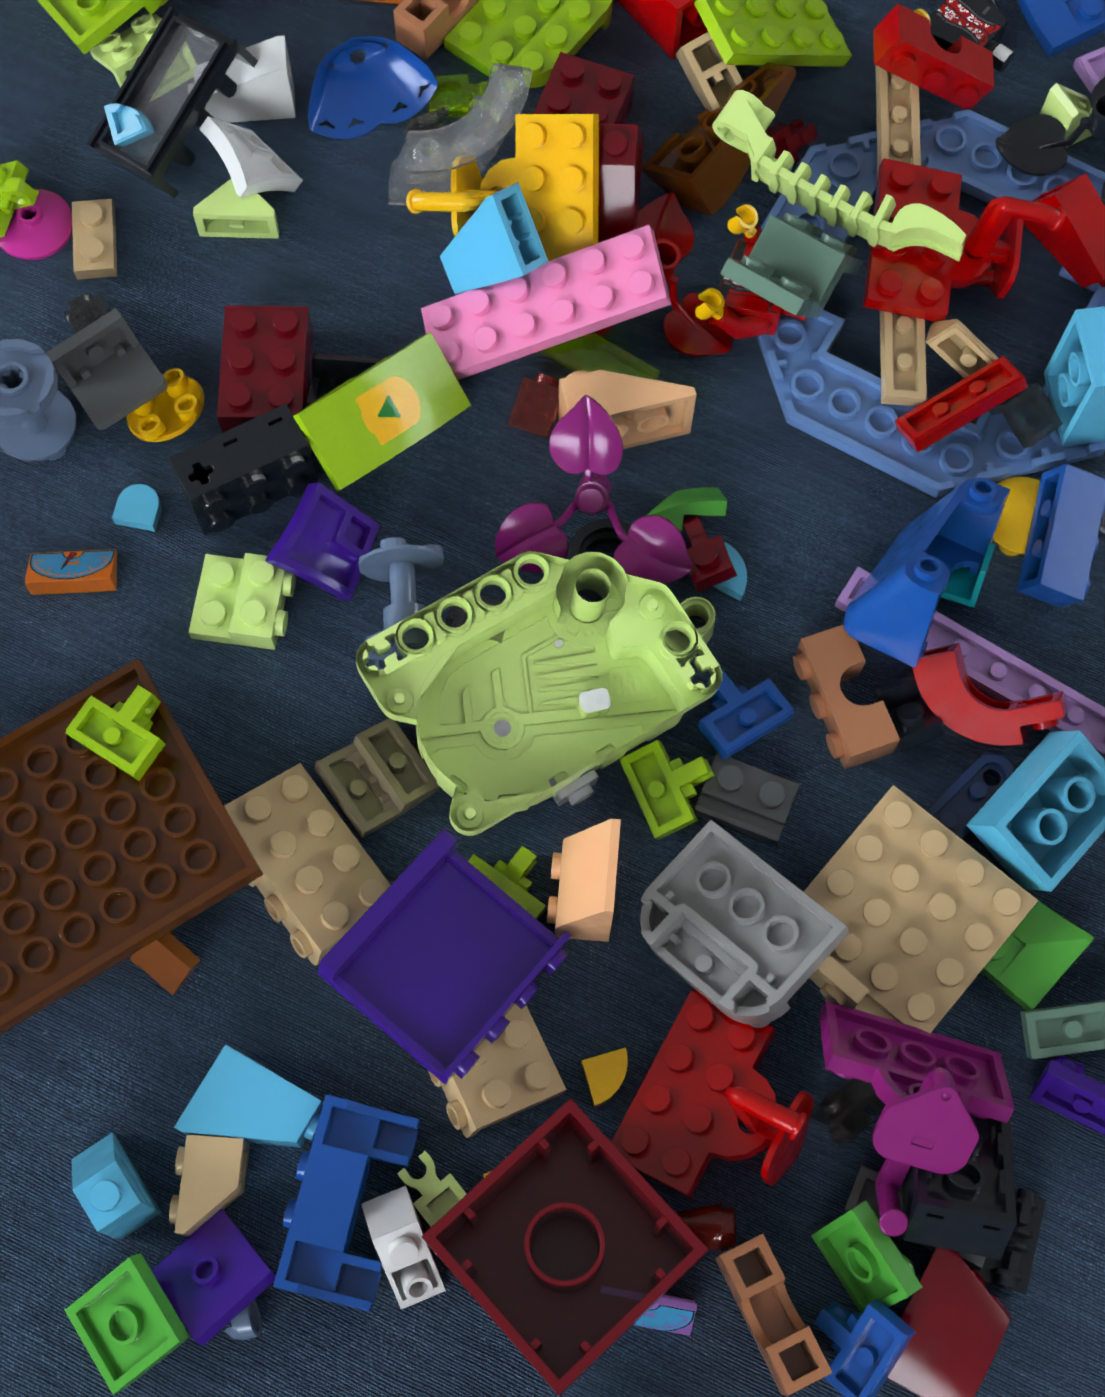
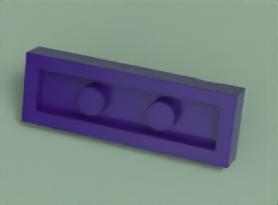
(1071, 1093)

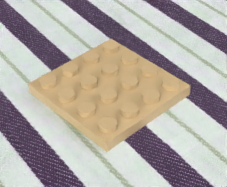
(916, 910)

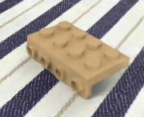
(310, 861)
(506, 1078)

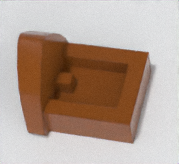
(167, 962)

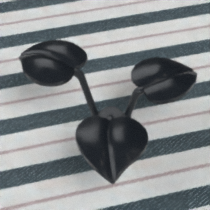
(1038, 141)

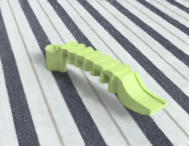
(744, 125)

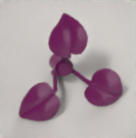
(592, 444)

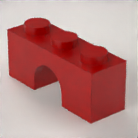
(908, 50)

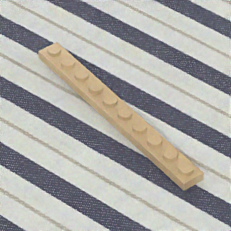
(900, 335)

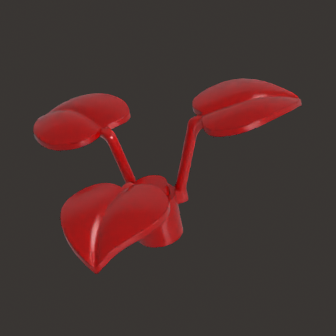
(674, 242)

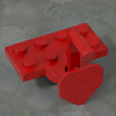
(920, 279)
(700, 1096)

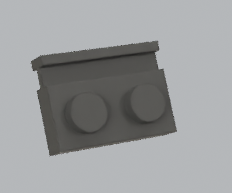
(746, 799)

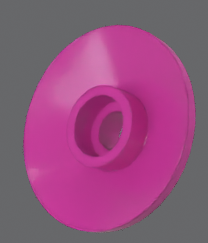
(42, 234)

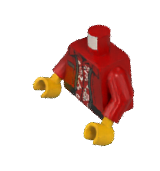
(733, 306)

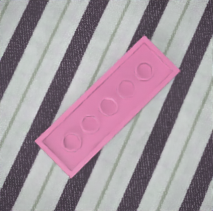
(550, 303)

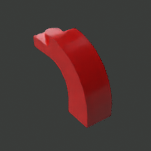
(970, 712)

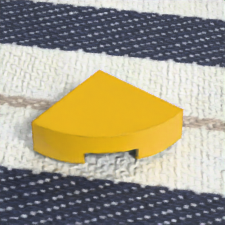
(605, 1074)

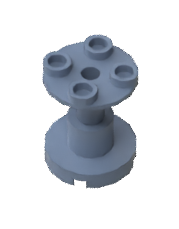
(34, 415)
(401, 566)

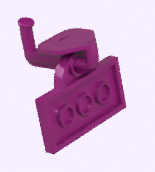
(927, 1093)

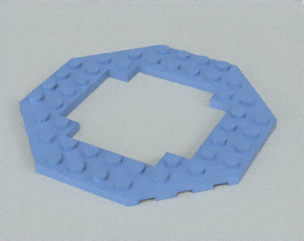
(844, 401)

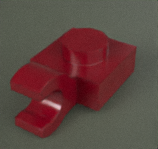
(792, 137)
(708, 556)

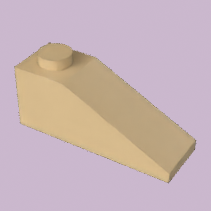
(708, 72)

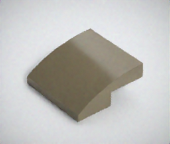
(376, 777)

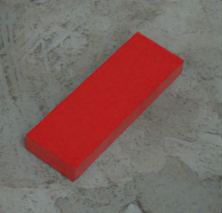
(961, 403)

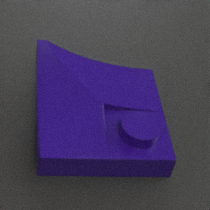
(325, 542)

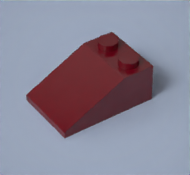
(619, 178)

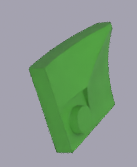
(1036, 955)

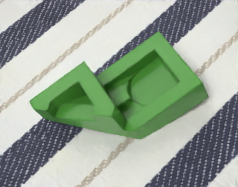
(691, 501)

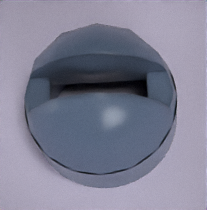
(246, 1324)

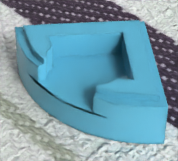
(127, 124)
(735, 586)

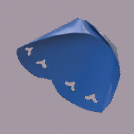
(367, 88)

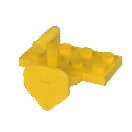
(556, 174)

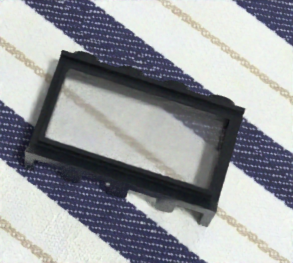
(171, 88)

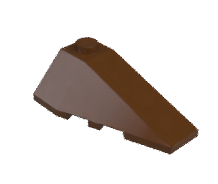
(701, 165)

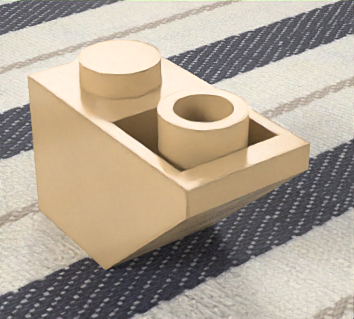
(211, 1179)

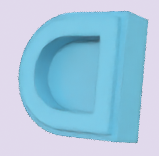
(138, 508)

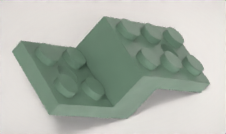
(794, 265)

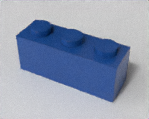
(1063, 536)

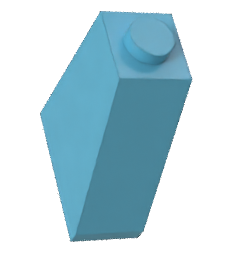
(494, 243)
(251, 1104)
(111, 1189)

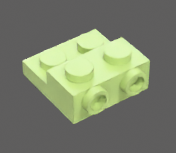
(241, 601)

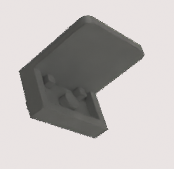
(107, 370)

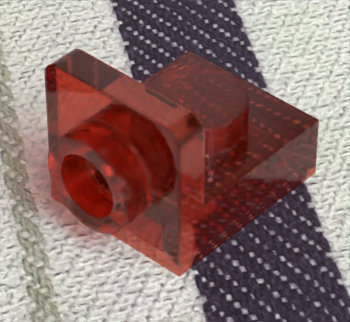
(536, 405)

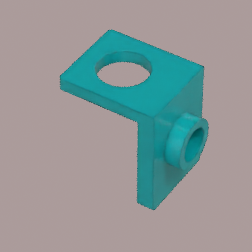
(964, 586)

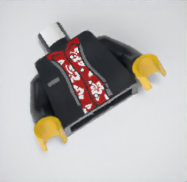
(975, 20)

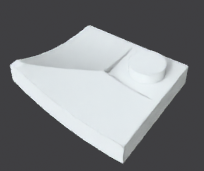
(249, 160)

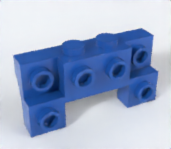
(330, 1198)

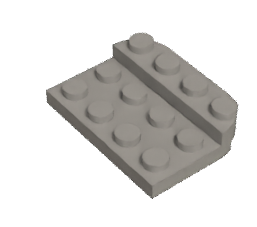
(736, 927)

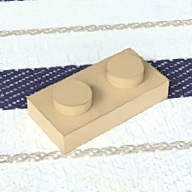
(94, 239)

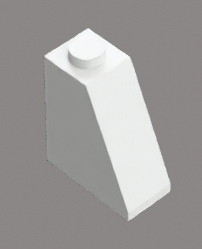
(262, 90)

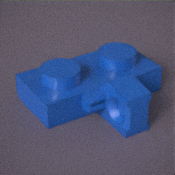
(743, 715)
(864, 1346)

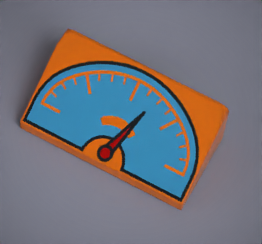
(72, 572)

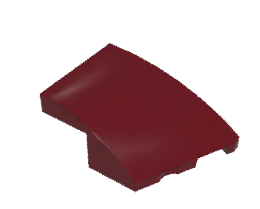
(955, 1330)

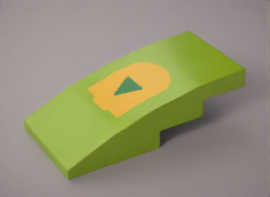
(382, 411)

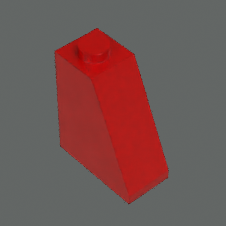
(1081, 238)

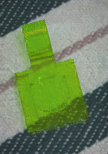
(455, 94)

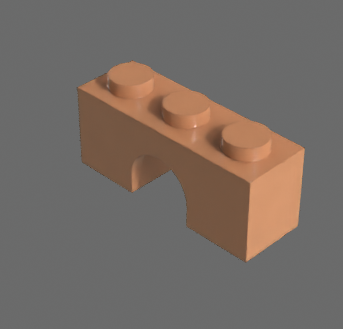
(425, 23)
(854, 730)
(771, 1316)

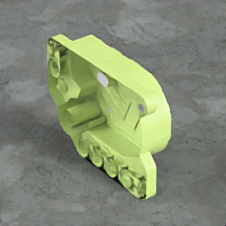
(499, 711)

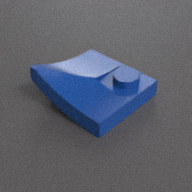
(1063, 22)

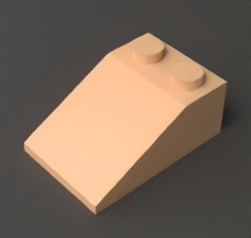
(639, 406)
(586, 883)

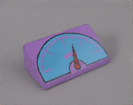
(667, 1314)

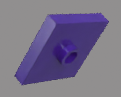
(213, 1277)

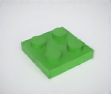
(866, 1258)
(127, 1323)

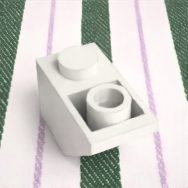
(401, 1249)

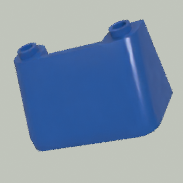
(904, 588)

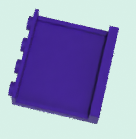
(442, 960)

